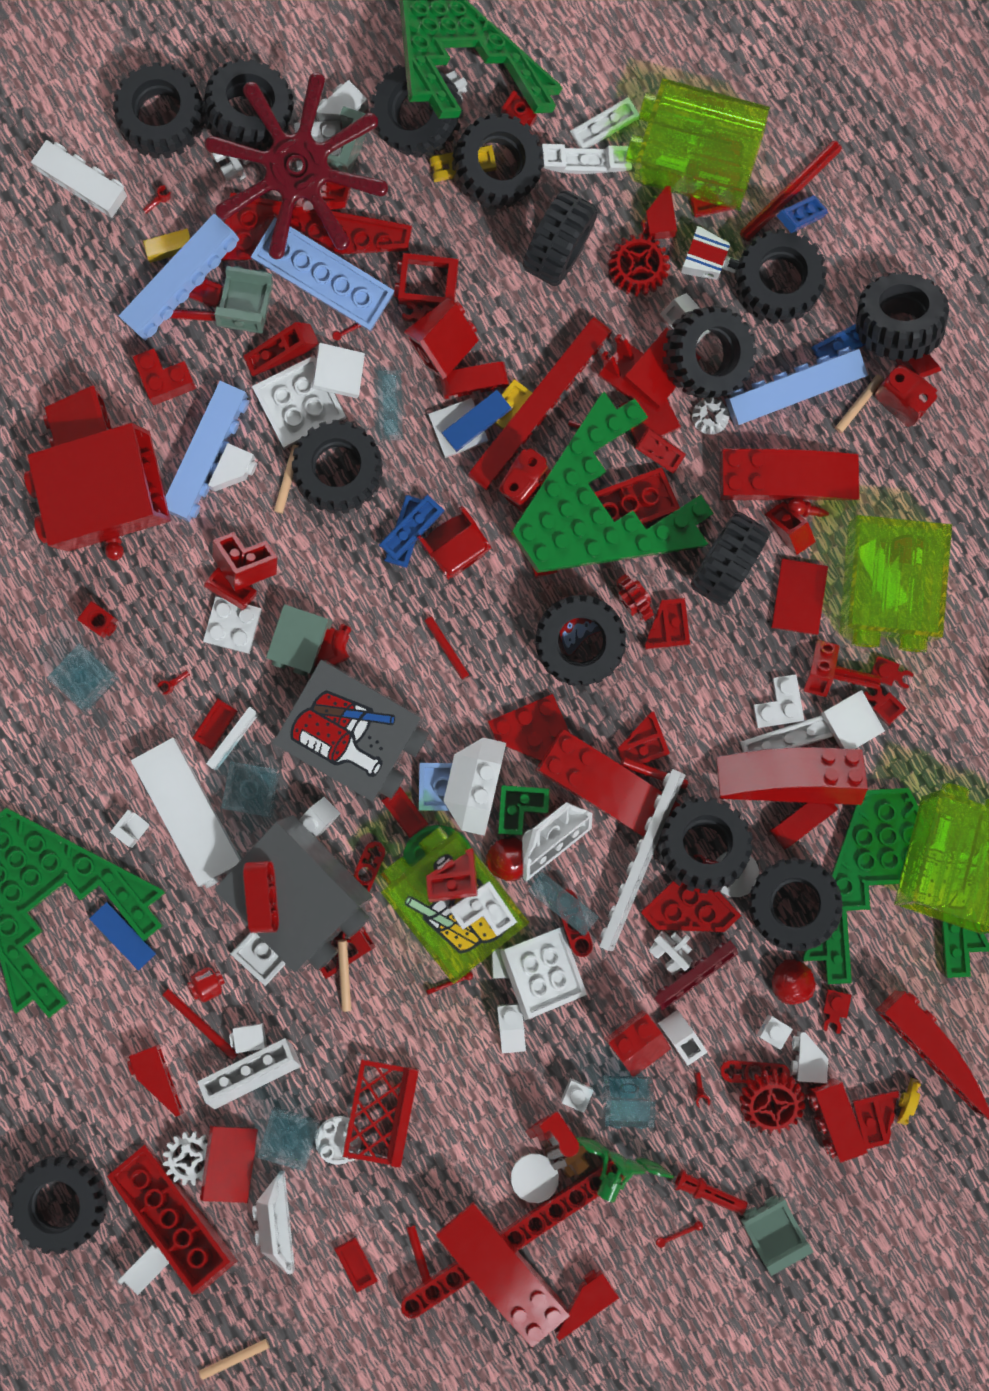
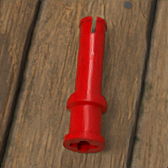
(698, 1190)

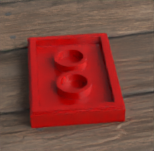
(650, 373)
(799, 597)
(228, 1164)

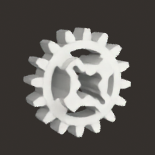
(187, 1147)

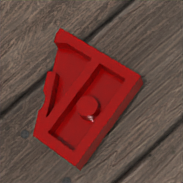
(334, 195)
(645, 742)
(454, 879)

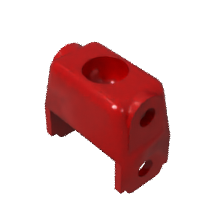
(901, 393)
(523, 479)
(455, 544)

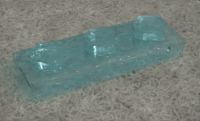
(390, 405)
(563, 903)

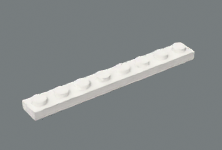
(637, 869)

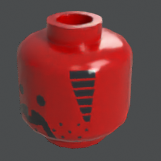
(205, 984)

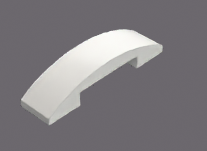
(585, 161)

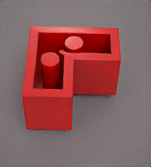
(163, 383)
(244, 565)

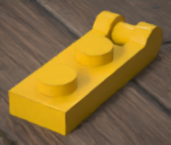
(485, 157)

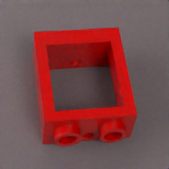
(419, 300)

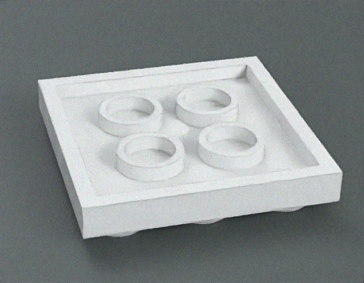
(294, 404)
(543, 973)

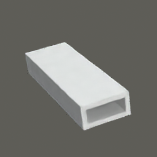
(187, 812)

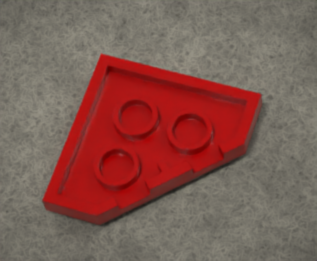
(530, 727)
(690, 911)

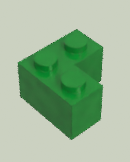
(515, 802)

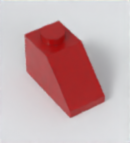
(660, 217)
(923, 366)
(791, 528)

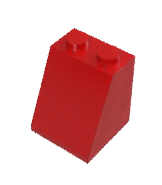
(443, 337)
(76, 416)
(638, 1043)

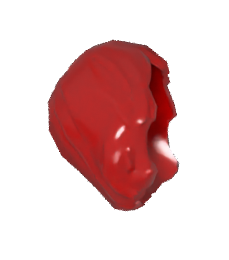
(505, 859)
(793, 982)

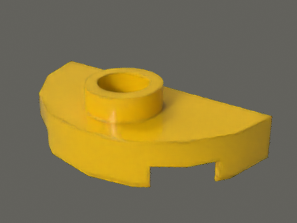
(909, 1101)

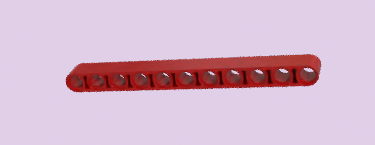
(521, 1225)

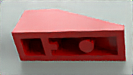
(281, 348)
(152, 1072)
(590, 1299)

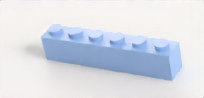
(179, 277)
(797, 386)
(205, 450)

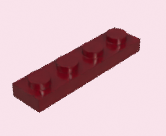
(688, 980)

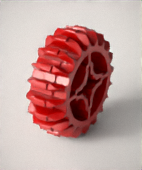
(625, 250)
(791, 1100)

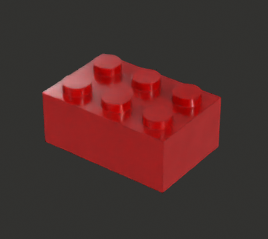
(836, 1120)

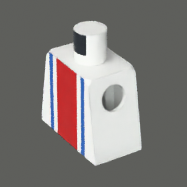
(708, 256)

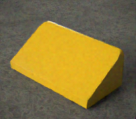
(165, 245)

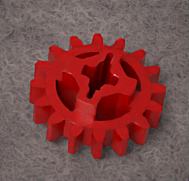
(634, 597)

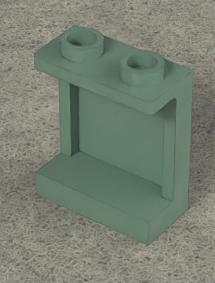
(350, 151)
(244, 299)
(297, 640)
(775, 1234)

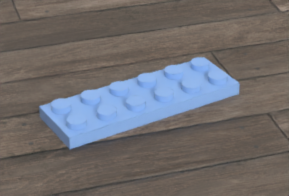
(326, 277)

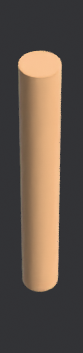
(859, 403)
(286, 483)
(344, 975)
(234, 1359)

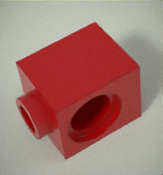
(89, 615)

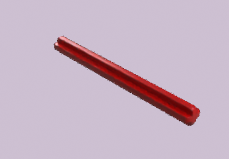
(790, 191)

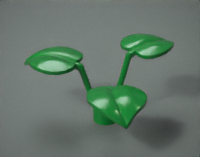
(612, 1182)

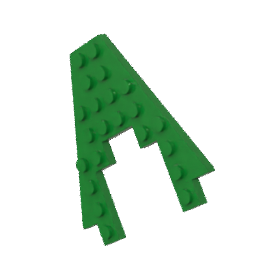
(443, 24)
(570, 525)
(875, 855)
(33, 868)

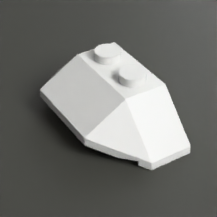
(474, 783)
(553, 837)
(274, 1224)

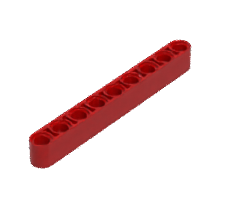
(539, 402)

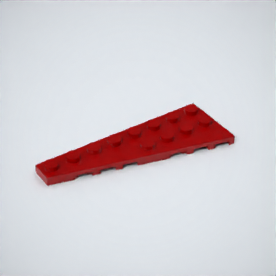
(364, 233)

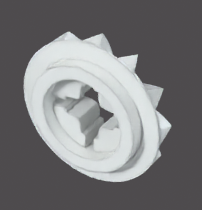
(708, 426)

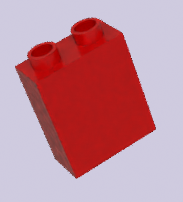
(97, 488)

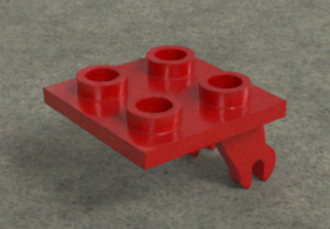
(619, 365)

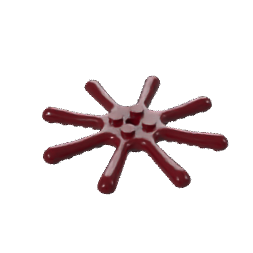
(293, 148)

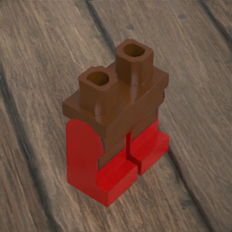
(559, 1144)

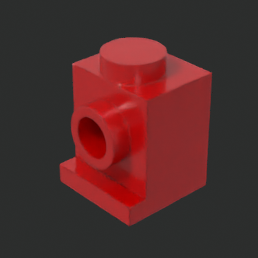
(514, 102)

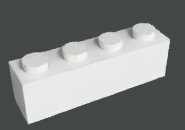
(79, 178)
(249, 1074)

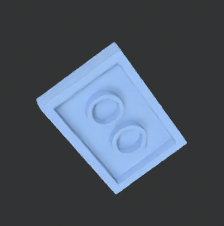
(433, 785)

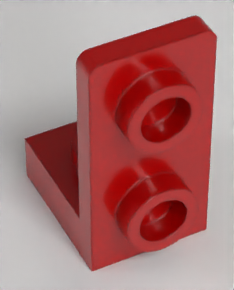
(822, 668)

